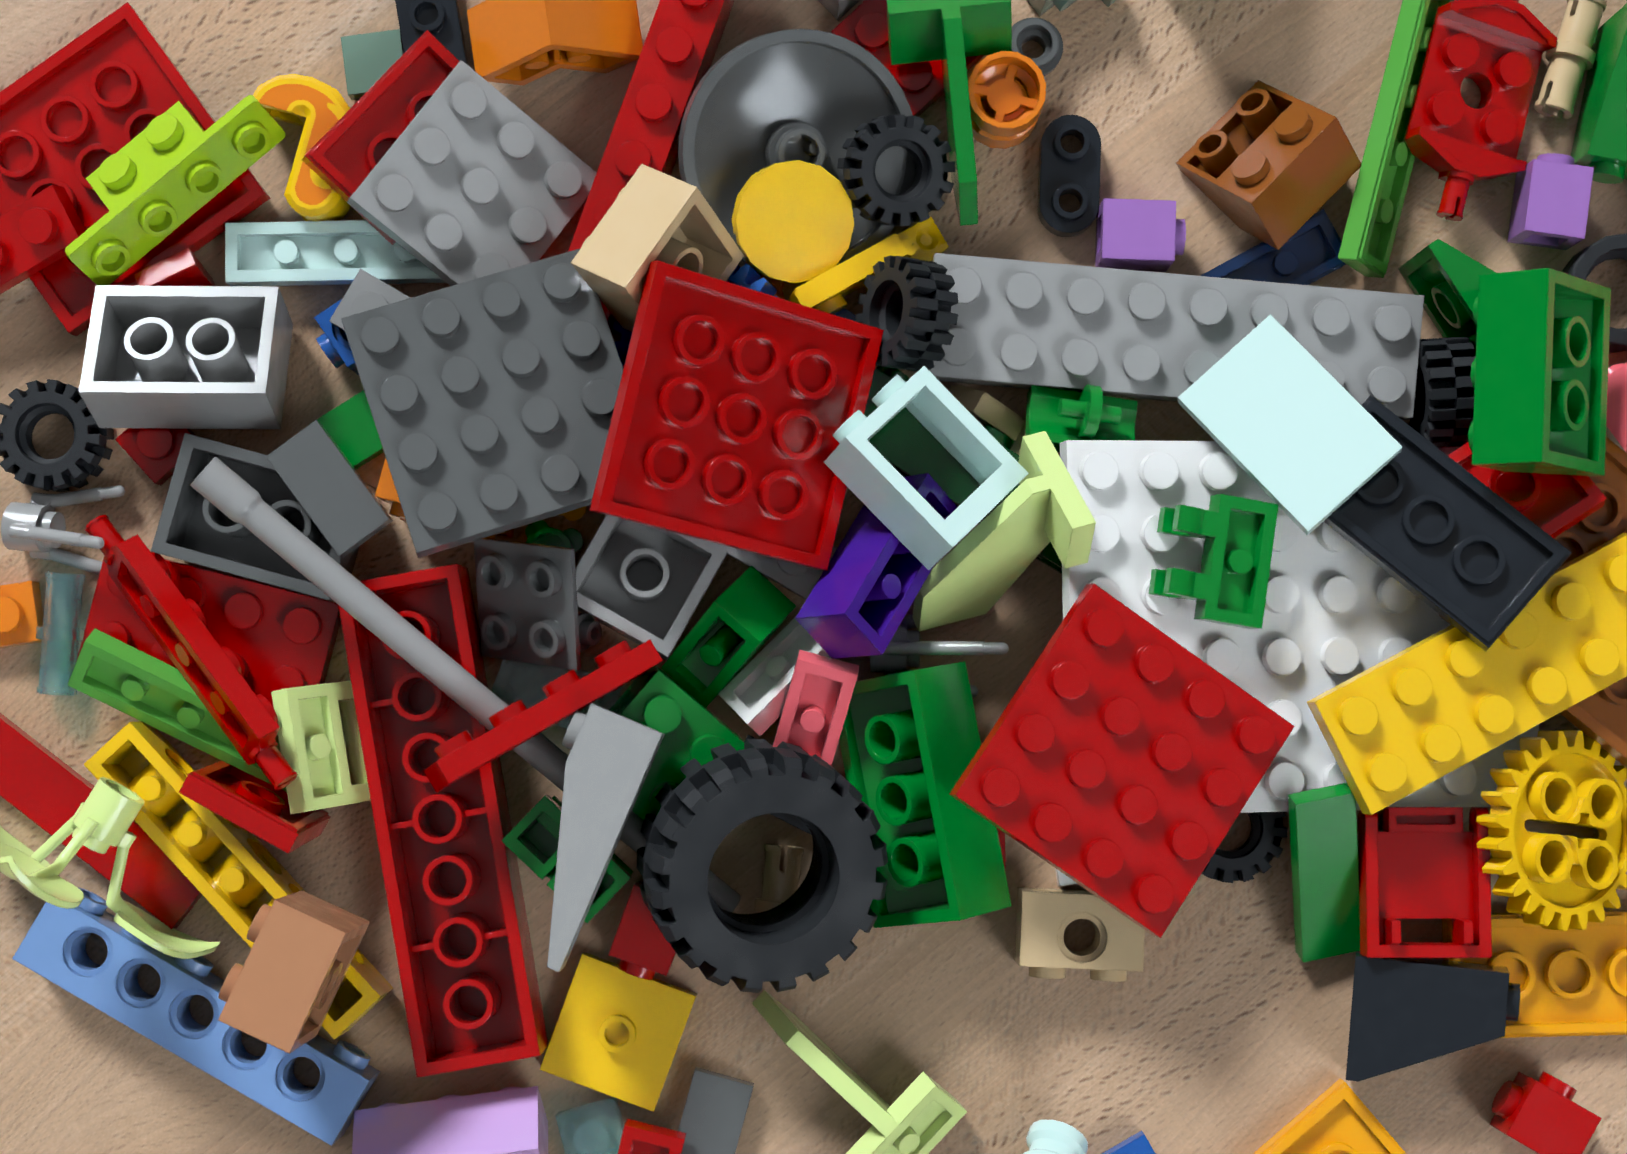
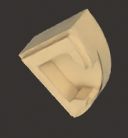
(988, 410)

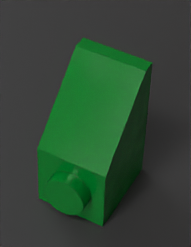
(728, 636)

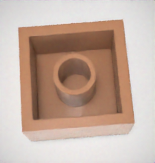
(291, 970)

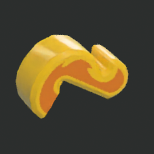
(317, 109)

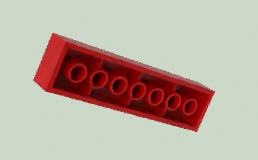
(441, 853)

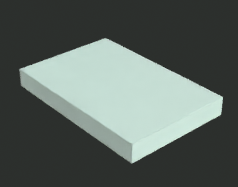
(1289, 424)

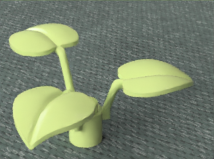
(96, 825)

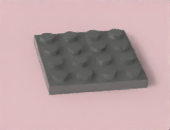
(490, 399)

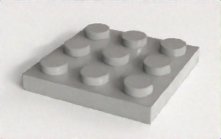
(473, 183)

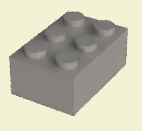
(187, 357)

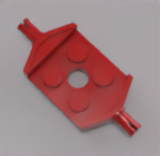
(1499, 50)

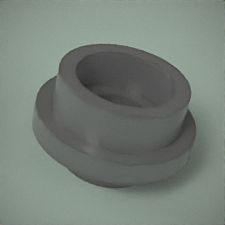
(1046, 35)

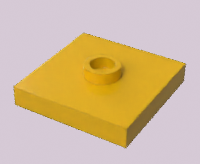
(618, 1032)

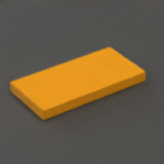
(1567, 978)

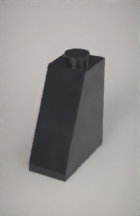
(1423, 1010)

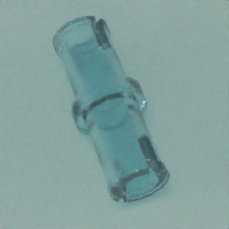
(60, 632)

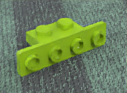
(165, 180)

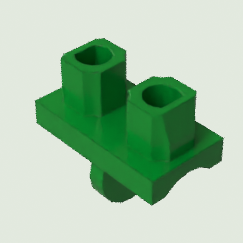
(1079, 415)

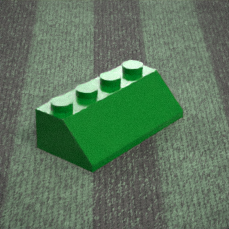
(904, 753)

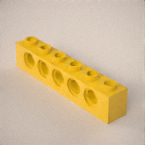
(217, 855)

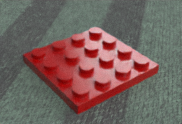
(79, 112)
(733, 416)
(1122, 760)

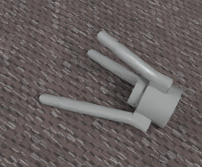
(42, 530)
(906, 649)

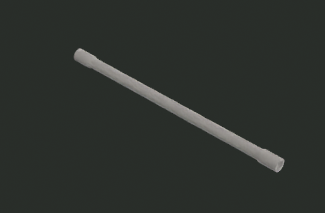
(245, 506)

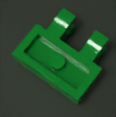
(1233, 563)

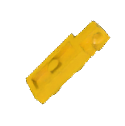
(829, 288)

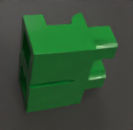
(536, 844)

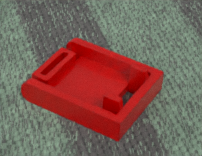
(1423, 871)

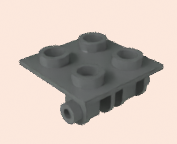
(531, 604)

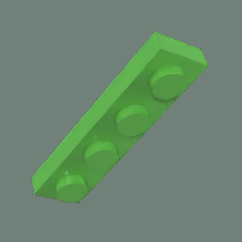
(153, 695)

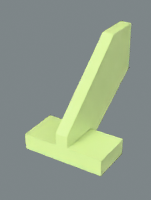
(1009, 539)
(908, 1126)

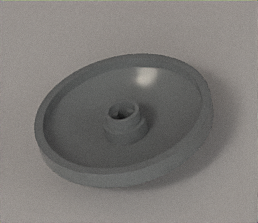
(789, 101)

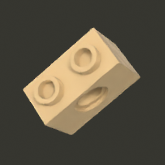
(1040, 931)

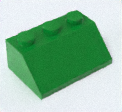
(1540, 373)

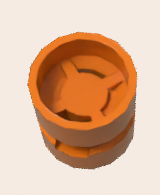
(1005, 98)

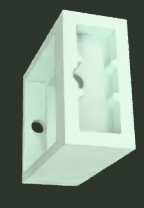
(892, 496)

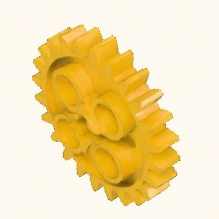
(1555, 876)

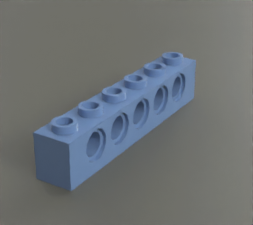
(58, 952)

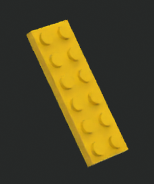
(1455, 701)

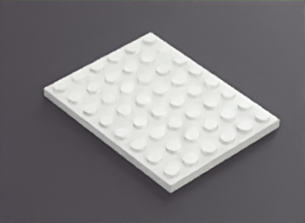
(1323, 614)

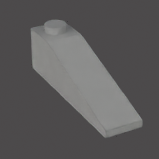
(599, 792)

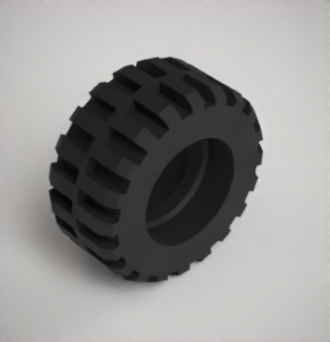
(807, 926)

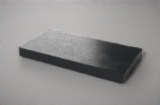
(1447, 536)

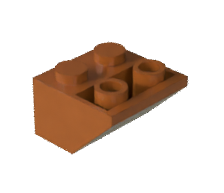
(1271, 163)

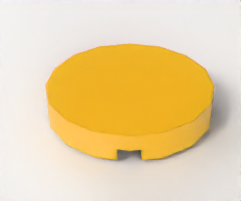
(793, 221)

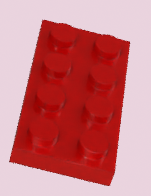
(274, 632)

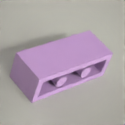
(455, 1124)

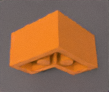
(532, 38)

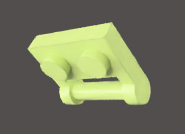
(322, 745)

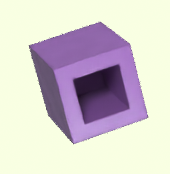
(1550, 202)
(1138, 234)

